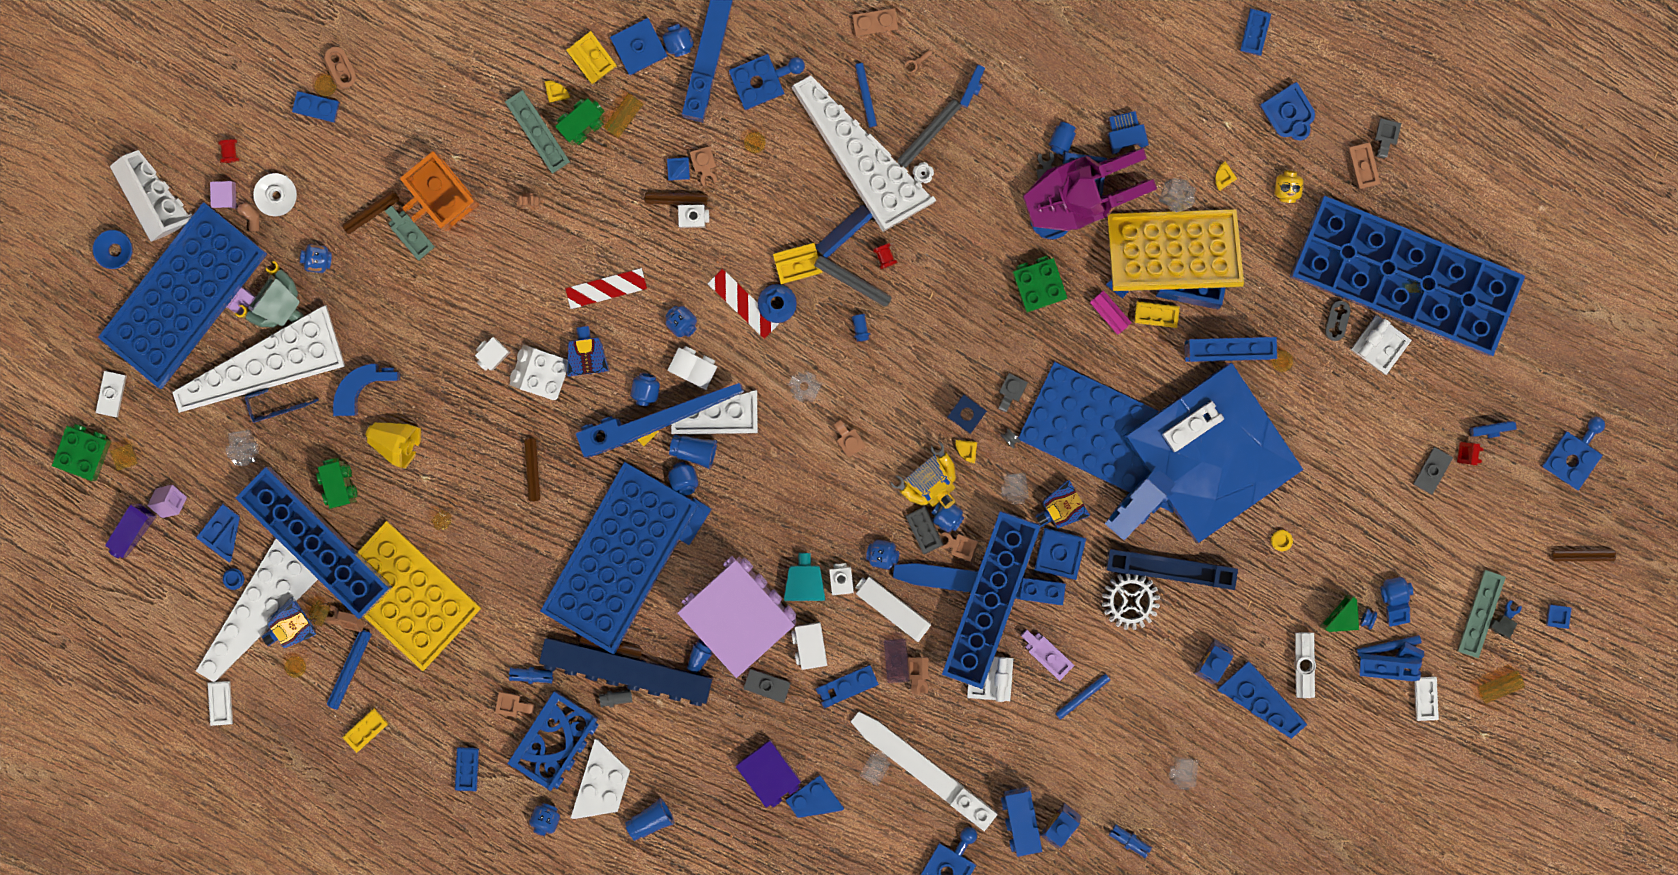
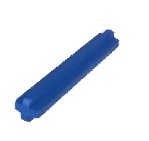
(349, 669)

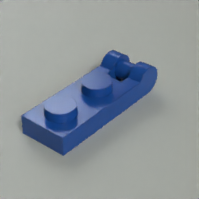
(1390, 667)
(847, 686)

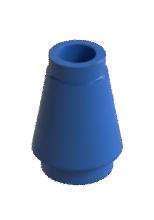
(699, 656)

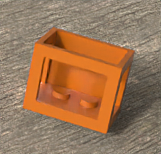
(438, 192)

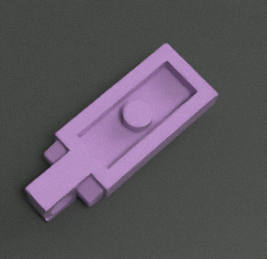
(1047, 654)

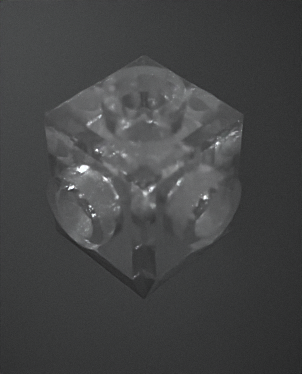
(1178, 194)
(813, 386)
(242, 448)

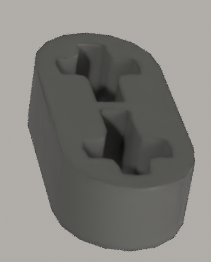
(1332, 319)

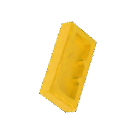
(1156, 314)
(365, 730)

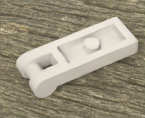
(1192, 427)

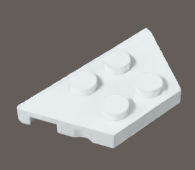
(601, 784)

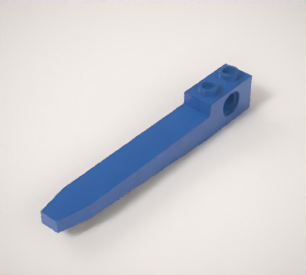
(707, 60)
(620, 435)
(963, 580)

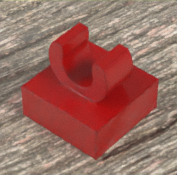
(1469, 453)

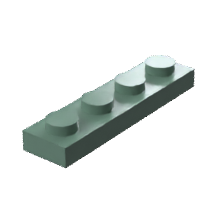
(537, 132)
(1481, 614)

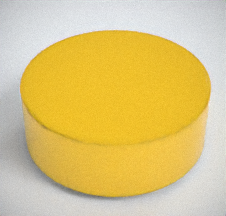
(1281, 540)

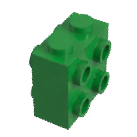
(581, 121)
(1039, 284)
(81, 452)
(336, 482)

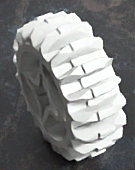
(1123, 607)

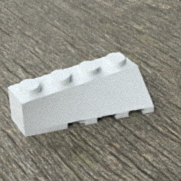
(149, 197)

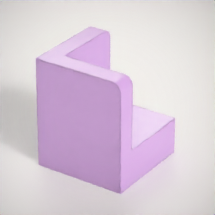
(223, 194)
(242, 297)
(167, 501)

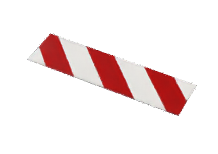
(606, 288)
(741, 302)

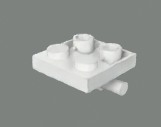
(1381, 344)
(997, 683)

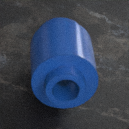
(1062, 138)

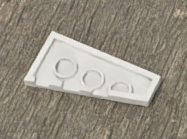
(731, 416)

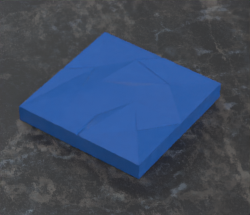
(1224, 466)

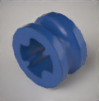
(1368, 619)

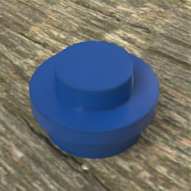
(233, 579)

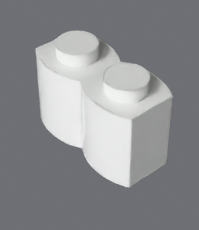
(693, 368)

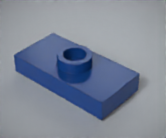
(1255, 32)
(973, 86)
(1492, 430)
(467, 769)

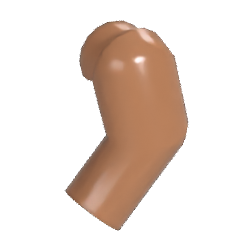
(251, 214)

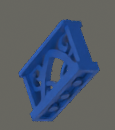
(1230, 349)
(525, 750)

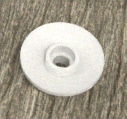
(264, 194)

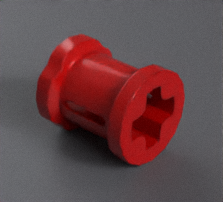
(228, 151)
(885, 256)

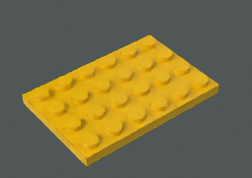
(1175, 250)
(423, 606)

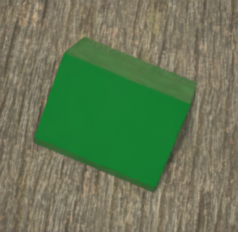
(1343, 617)

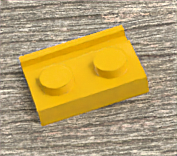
(591, 58)
(796, 263)

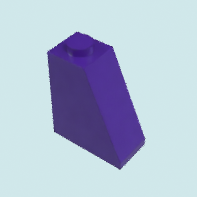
(130, 530)

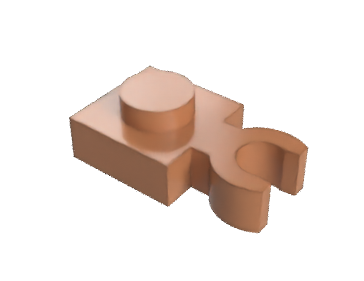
(703, 162)
(528, 200)
(962, 547)

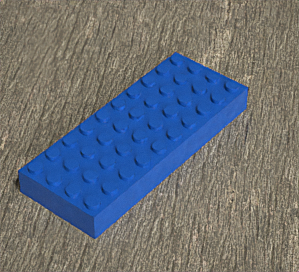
(1374, 258)

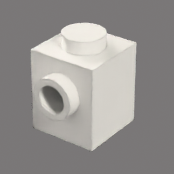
(692, 216)
(491, 354)
(841, 579)

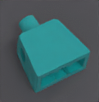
(804, 581)

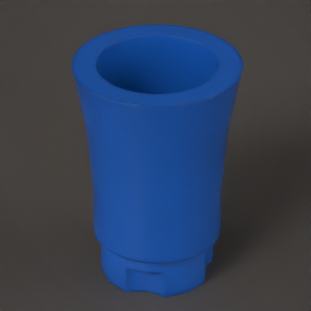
(694, 450)
(650, 820)

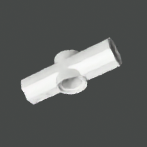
(1304, 679)

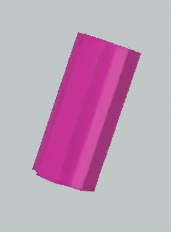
(1110, 312)

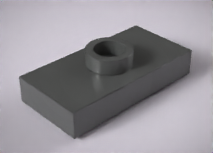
(1432, 470)
(924, 530)
(767, 685)

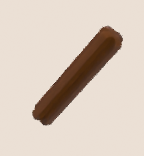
(675, 198)
(370, 212)
(532, 469)
(1583, 555)
(623, 650)

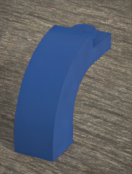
(348, 391)

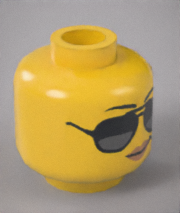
(1289, 186)

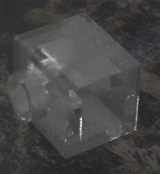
(1015, 488)
(1184, 772)

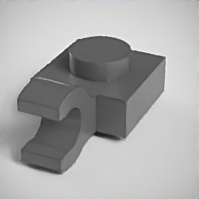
(1386, 134)
(1012, 389)

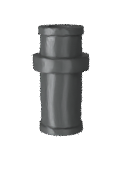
(614, 698)

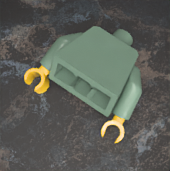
(274, 302)

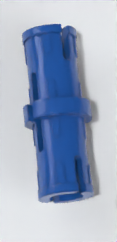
(531, 675)
(1130, 841)

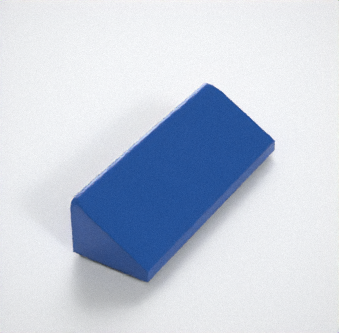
(844, 231)

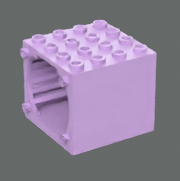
(738, 615)

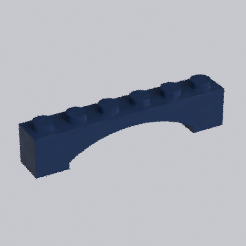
(1171, 569)

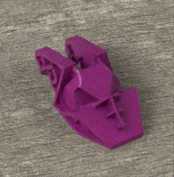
(1069, 197)

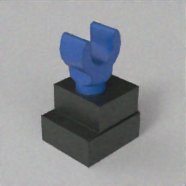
(1504, 625)

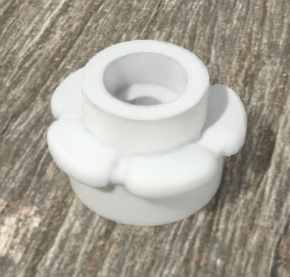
(929, 172)

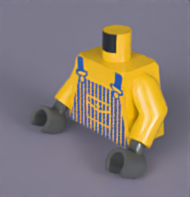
(931, 481)

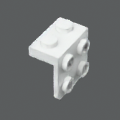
(539, 372)

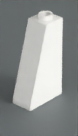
(892, 608)

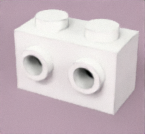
(810, 646)

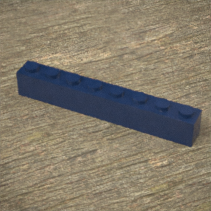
(625, 670)

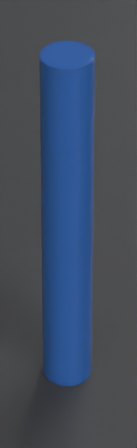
(866, 95)
(1388, 645)
(1082, 696)

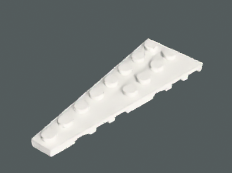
(876, 176)
(288, 355)
(272, 585)

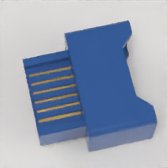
(1126, 132)

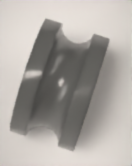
(1010, 438)

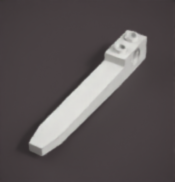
(925, 771)

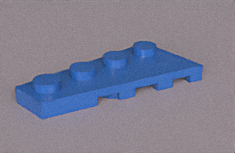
(1257, 695)

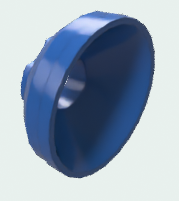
(102, 246)
(777, 315)

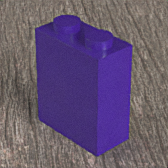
(769, 774)

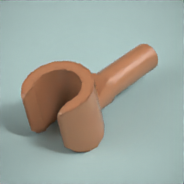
(918, 61)

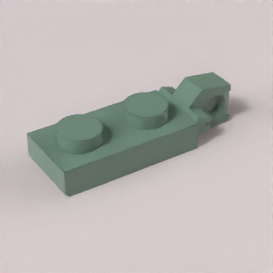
(409, 233)

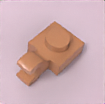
(850, 440)
(346, 620)
(918, 672)
(510, 704)

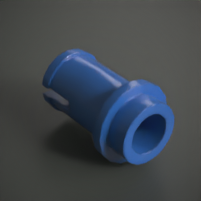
(860, 328)

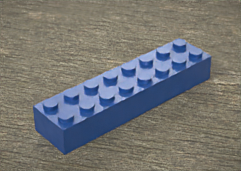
(314, 542)
(991, 599)

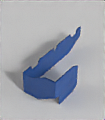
(252, 394)

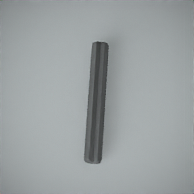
(929, 133)
(852, 281)

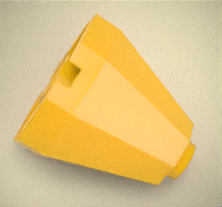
(394, 441)

